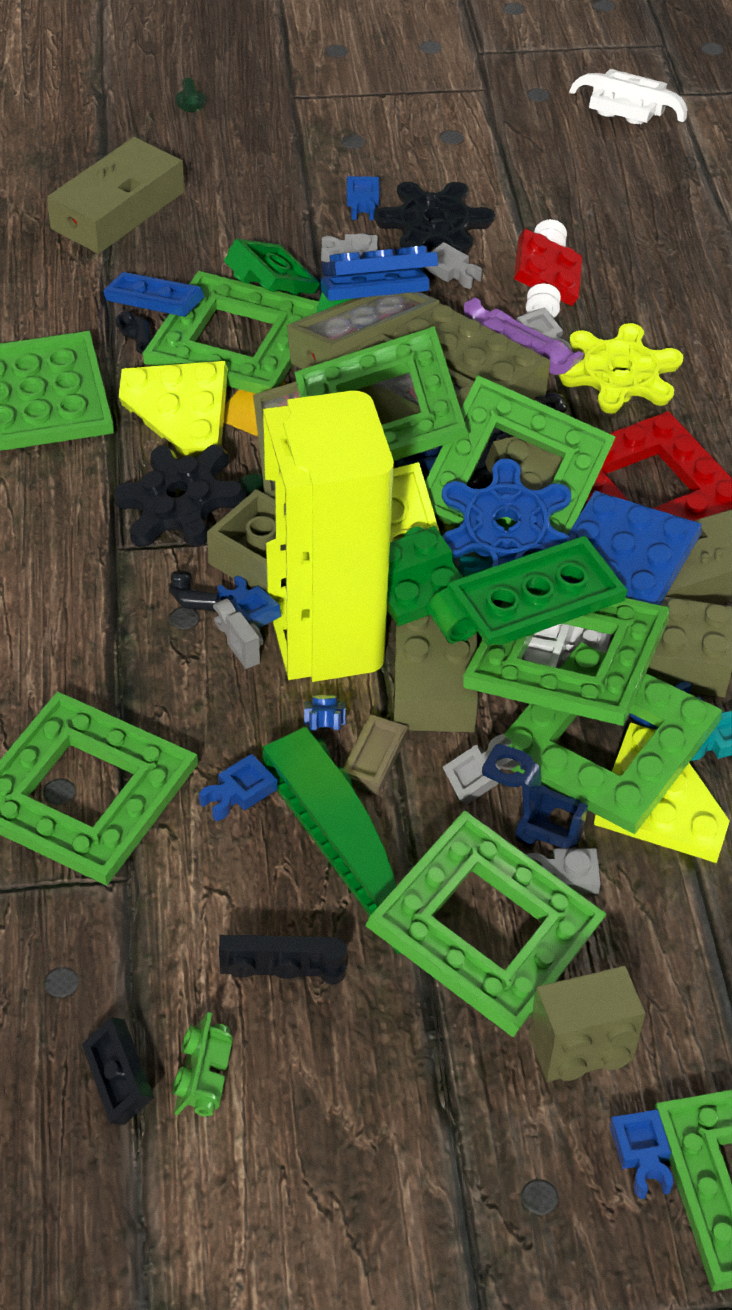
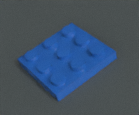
(379, 261)
(637, 543)

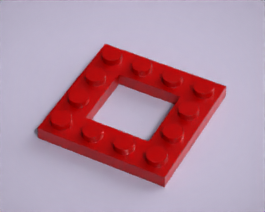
(685, 457)

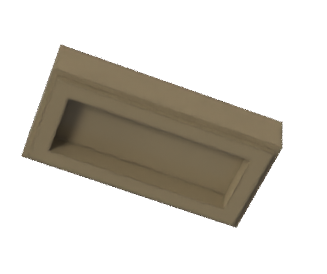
(375, 753)

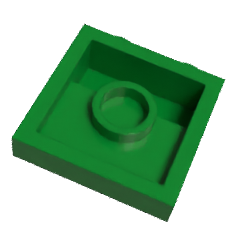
(269, 266)
(417, 571)

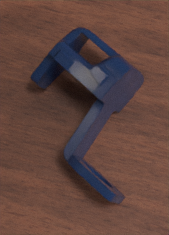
(537, 801)

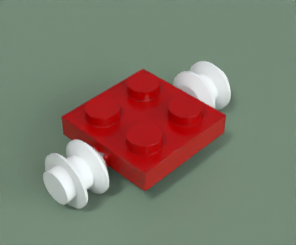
(548, 267)

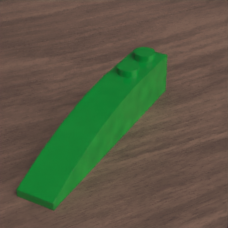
(331, 814)

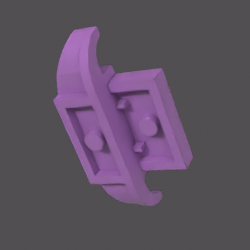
(558, 353)

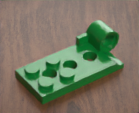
(469, 606)

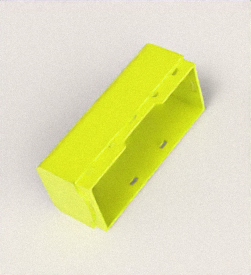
(334, 532)

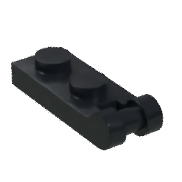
(283, 956)

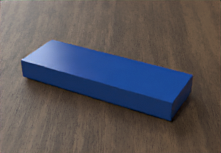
(374, 284)
(153, 294)

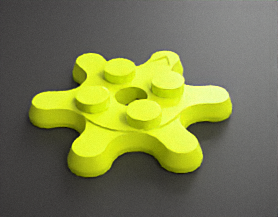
(619, 353)

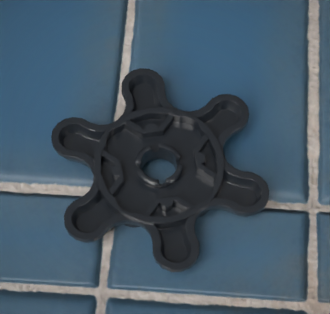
(422, 207)
(182, 513)

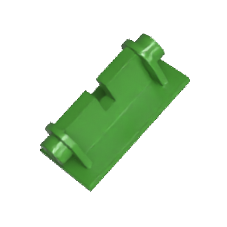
(194, 1082)

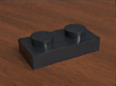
(117, 1071)

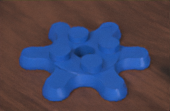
(504, 499)

